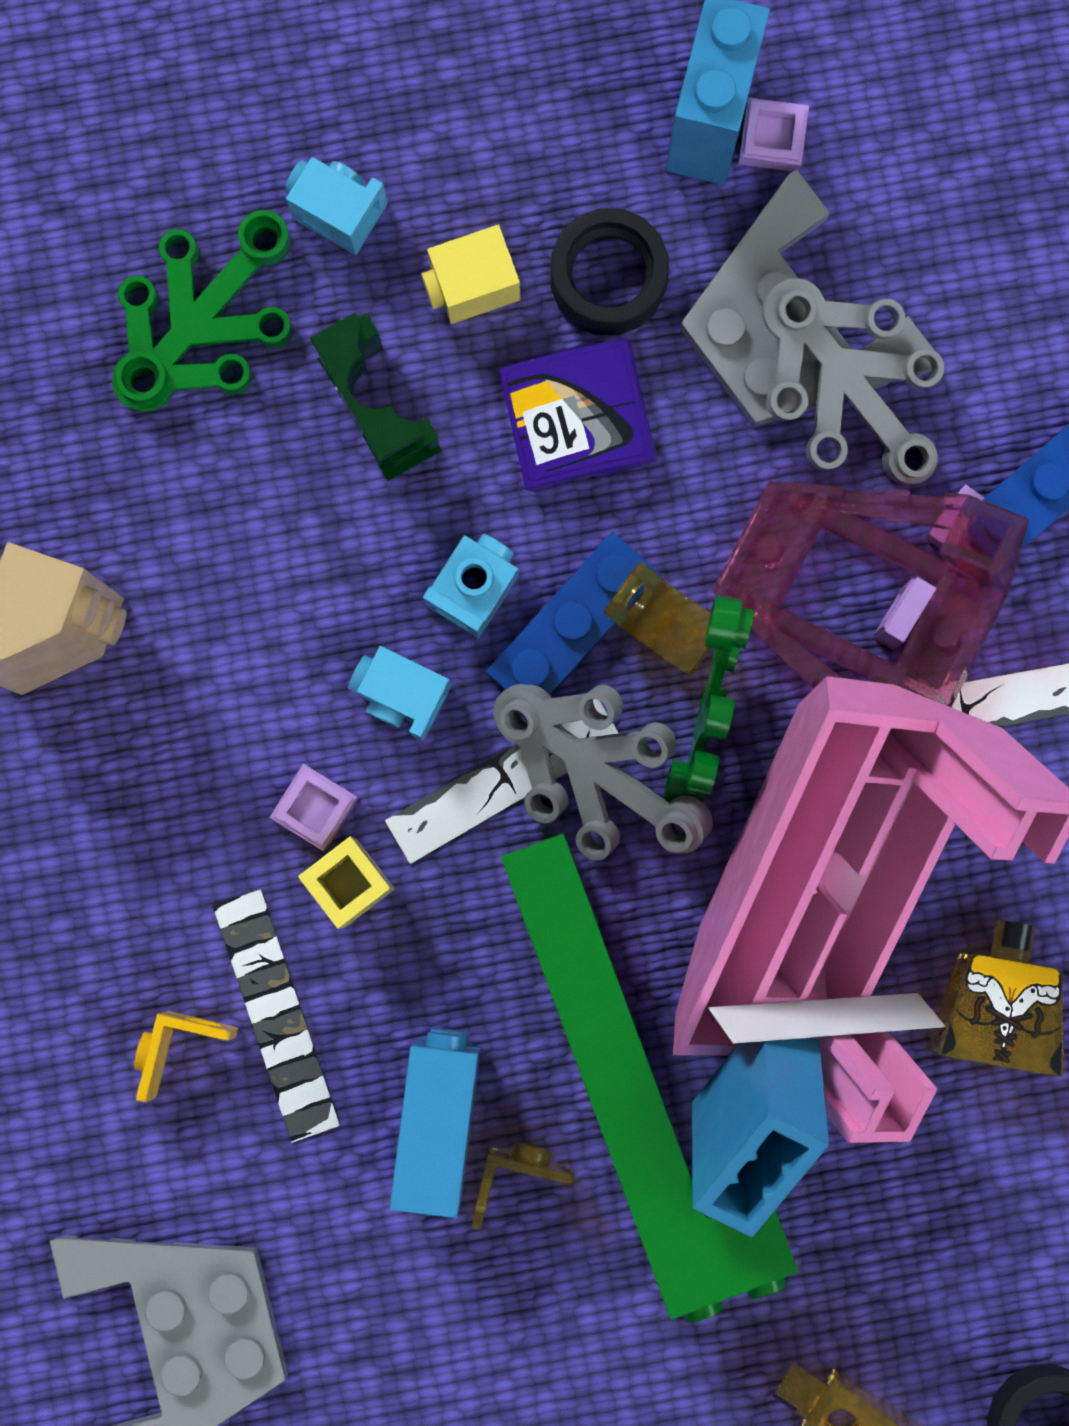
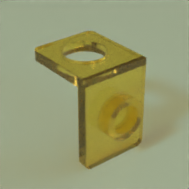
(662, 619)
(522, 1159)

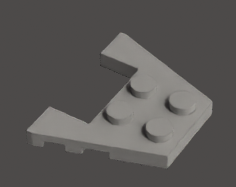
(728, 318)
(199, 1317)

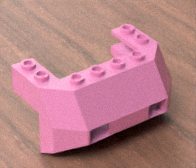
(838, 864)

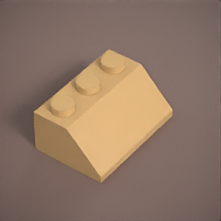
(51, 618)

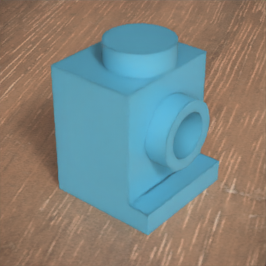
(335, 202)
(473, 607)
(400, 690)

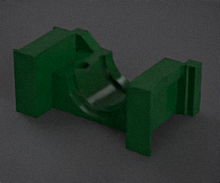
(393, 440)

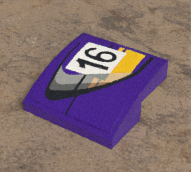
(578, 414)

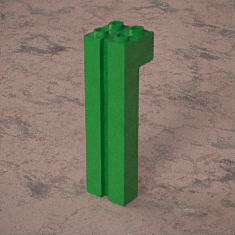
(690, 1253)

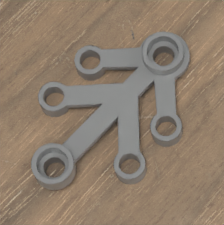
(844, 374)
(592, 766)

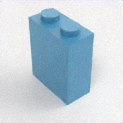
(716, 89)
(435, 1124)
(757, 1130)

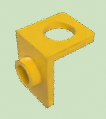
(154, 1046)

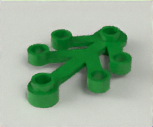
(197, 320)
(726, 634)

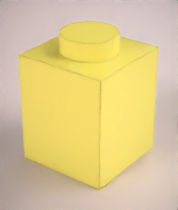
(471, 275)
(346, 882)

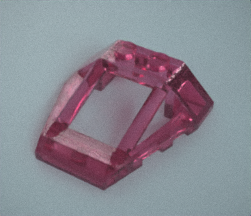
(957, 619)

